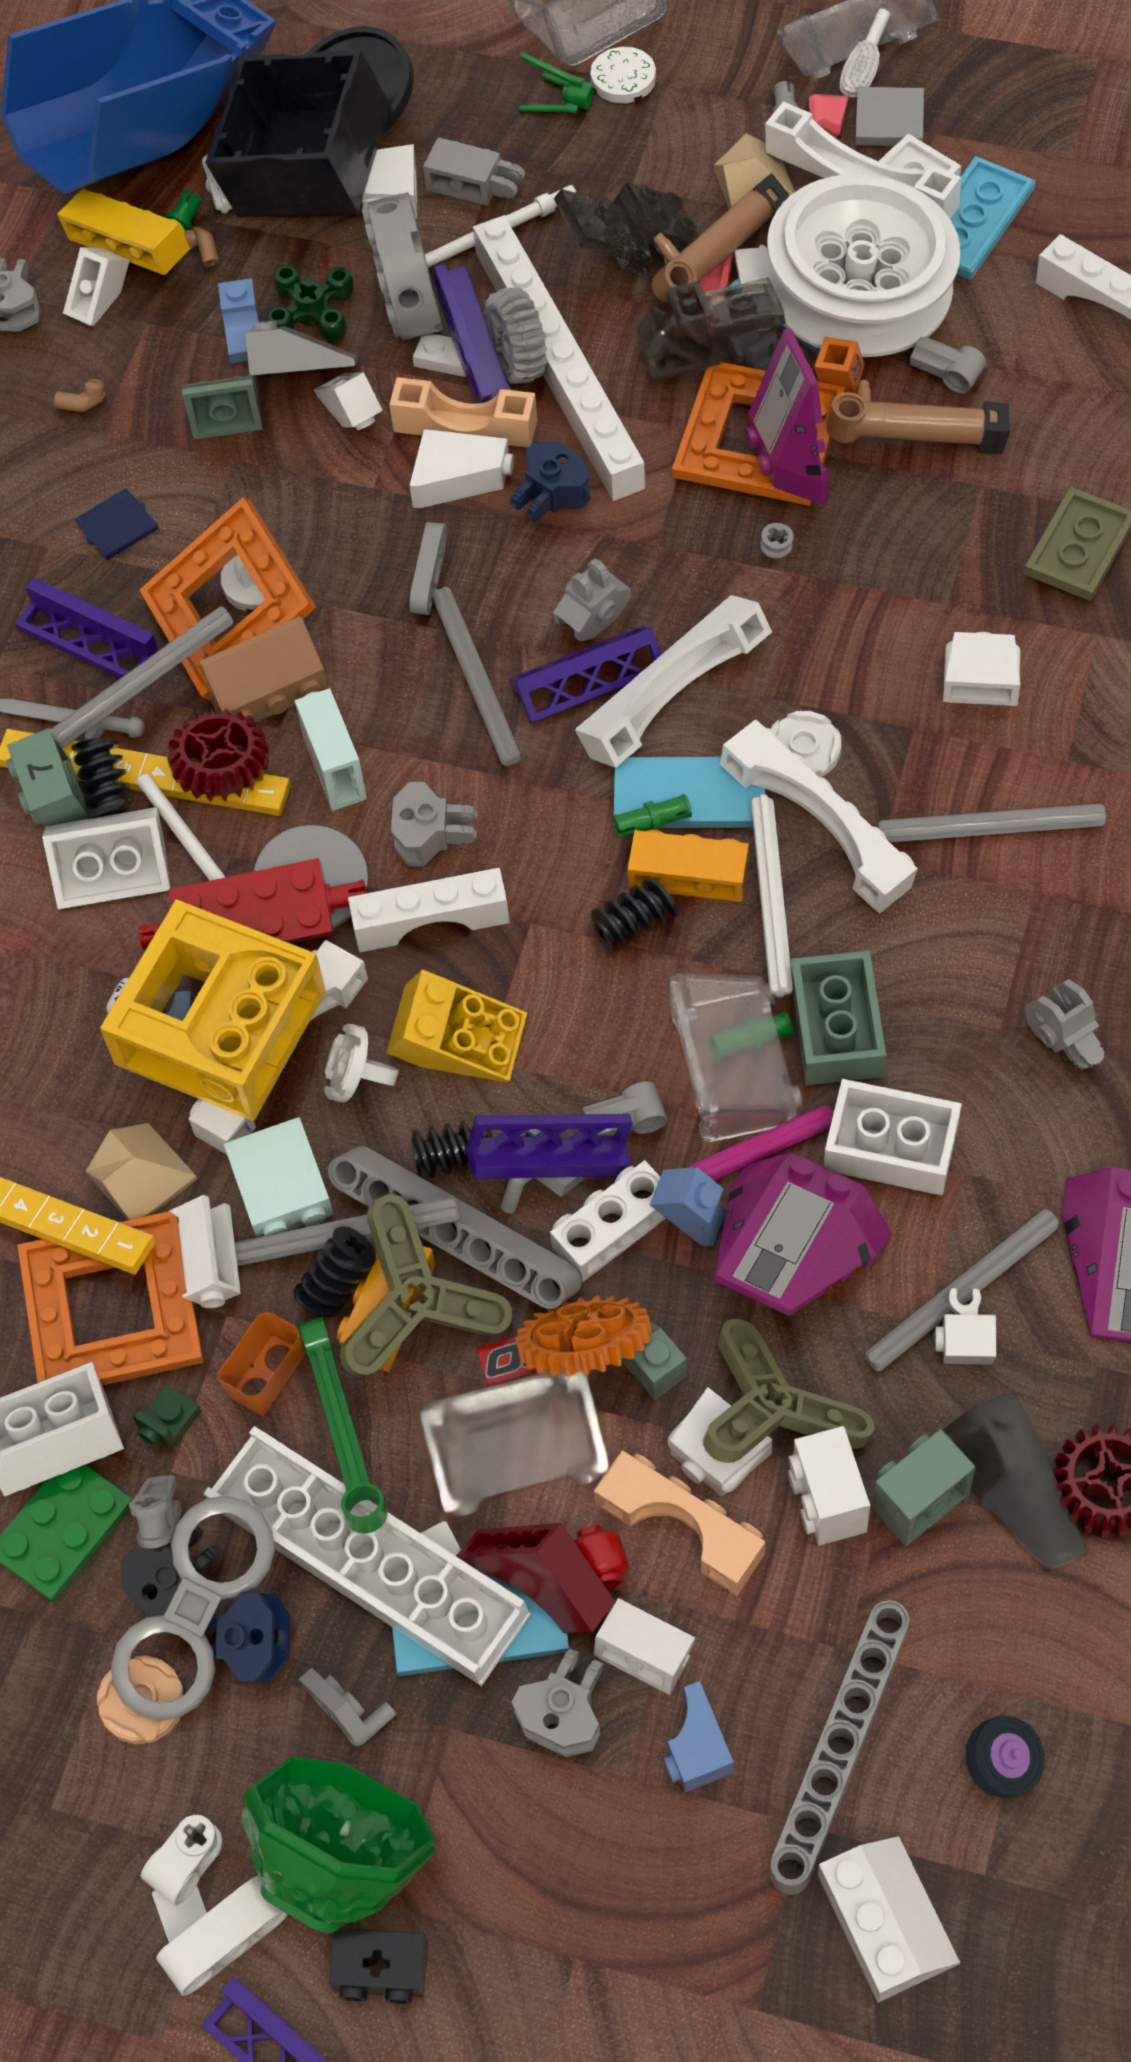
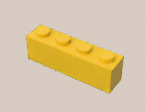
(124, 230)

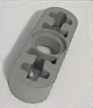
(428, 568)

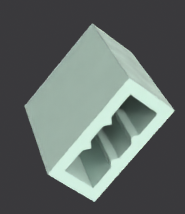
(330, 749)
(279, 1179)

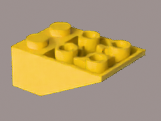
(455, 1029)

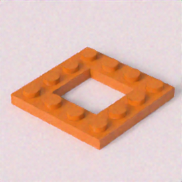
(699, 451)
(234, 533)
(167, 1347)

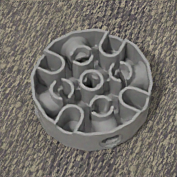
(402, 267)

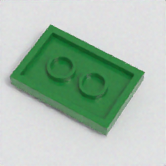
(62, 1530)

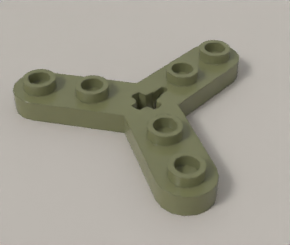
(405, 1267)
(755, 1417)

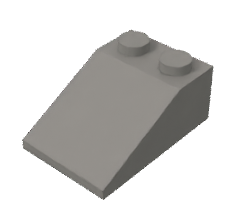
(287, 350)

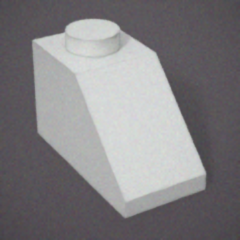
(95, 284)
(350, 400)

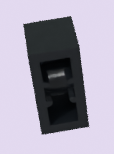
(358, 1948)

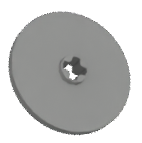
(338, 855)

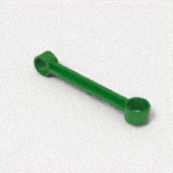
(342, 1430)

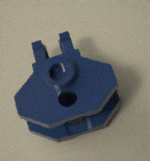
(551, 480)
(247, 1636)

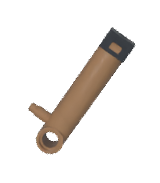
(719, 239)
(858, 416)

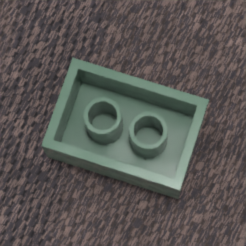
(838, 1018)

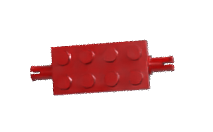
(278, 901)

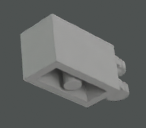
(470, 172)

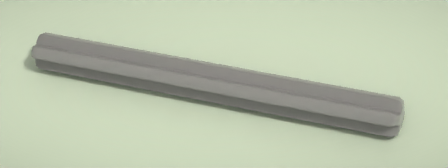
(142, 676)
(476, 677)
(993, 822)
(316, 1236)
(976, 1277)

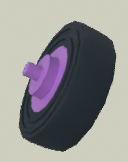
(1005, 1757)

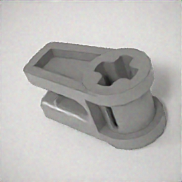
(156, 1511)

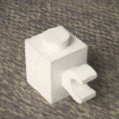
(966, 1336)

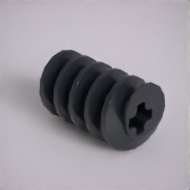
(101, 777)
(631, 912)
(442, 1149)
(335, 1273)

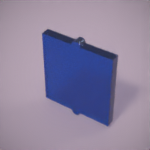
(116, 524)

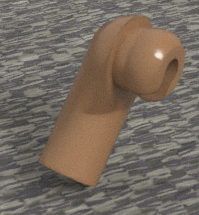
(204, 241)
(81, 402)

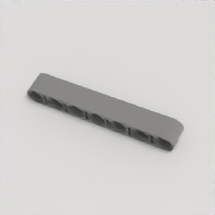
(472, 1229)
(839, 1766)

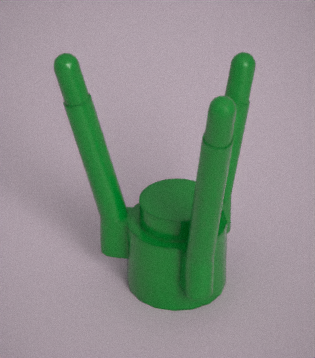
(575, 90)

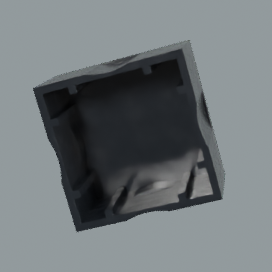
(298, 134)

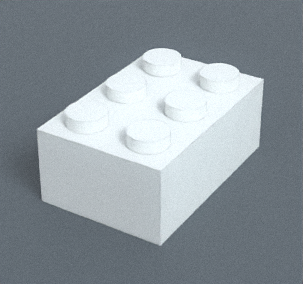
(892, 1136)
(54, 1428)

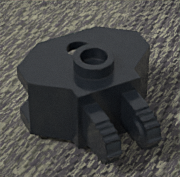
(150, 1569)

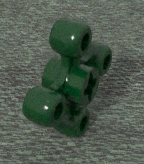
(311, 301)

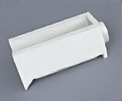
(207, 1252)

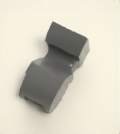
(750, 349)

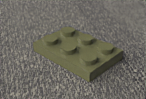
(1080, 544)

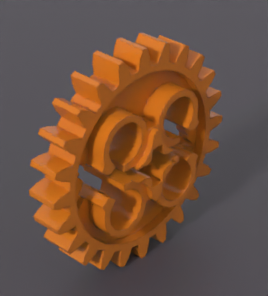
(583, 1336)

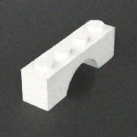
(389, 914)

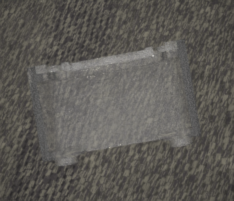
(584, 27)
(732, 1053)
(512, 1438)

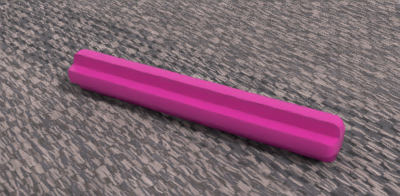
(766, 1143)

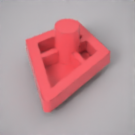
(829, 112)

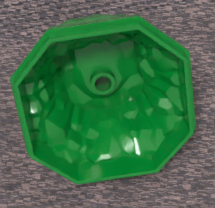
(332, 1841)

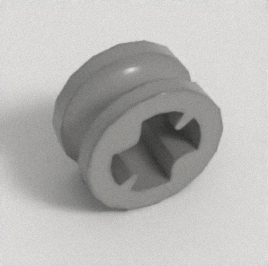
(775, 549)

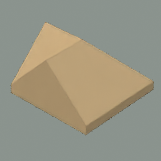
(747, 166)
(138, 1171)

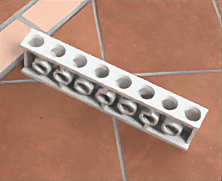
(387, 1572)

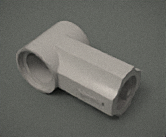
(956, 367)
(640, 1102)

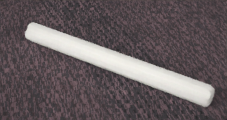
(771, 896)

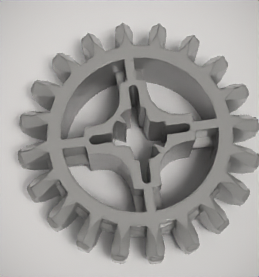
(516, 334)

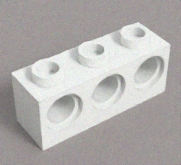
(605, 1238)

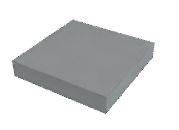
(888, 115)

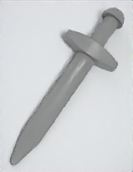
(133, 727)

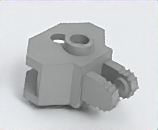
(17, 298)
(592, 601)
(423, 821)
(1067, 1024)
(561, 1704)

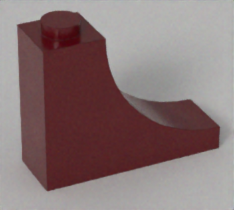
(546, 1568)

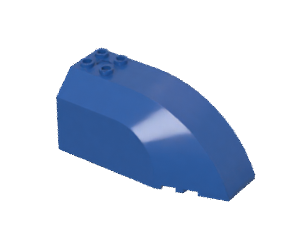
(122, 83)

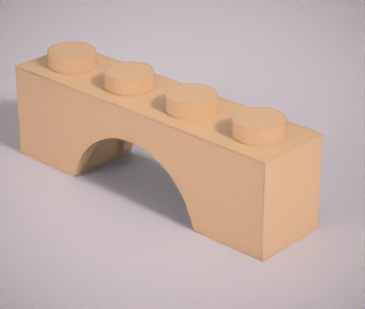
(422, 406)
(636, 1492)

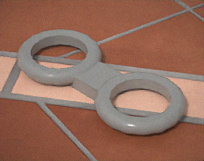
(192, 1608)

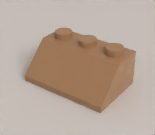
(264, 672)

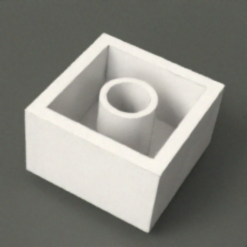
(829, 1486)

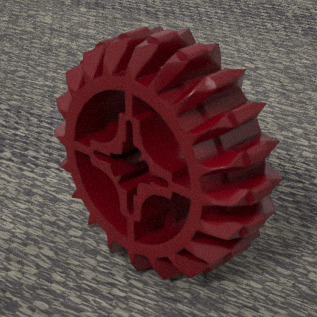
(222, 765)
(1078, 1489)

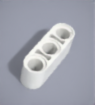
(219, 1937)

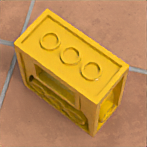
(240, 1024)

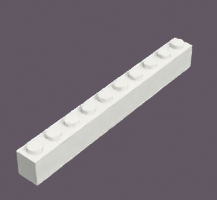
(566, 367)

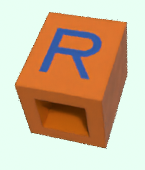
(840, 363)

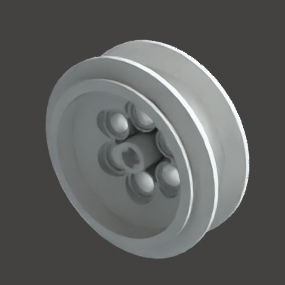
(862, 262)

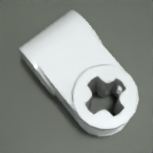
(181, 1861)

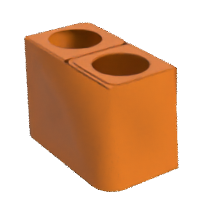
(237, 1368)

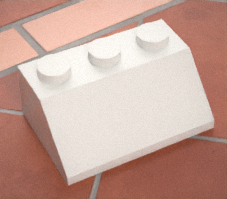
(107, 858)
(887, 1916)

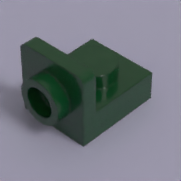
(166, 1418)

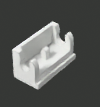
(643, 1646)

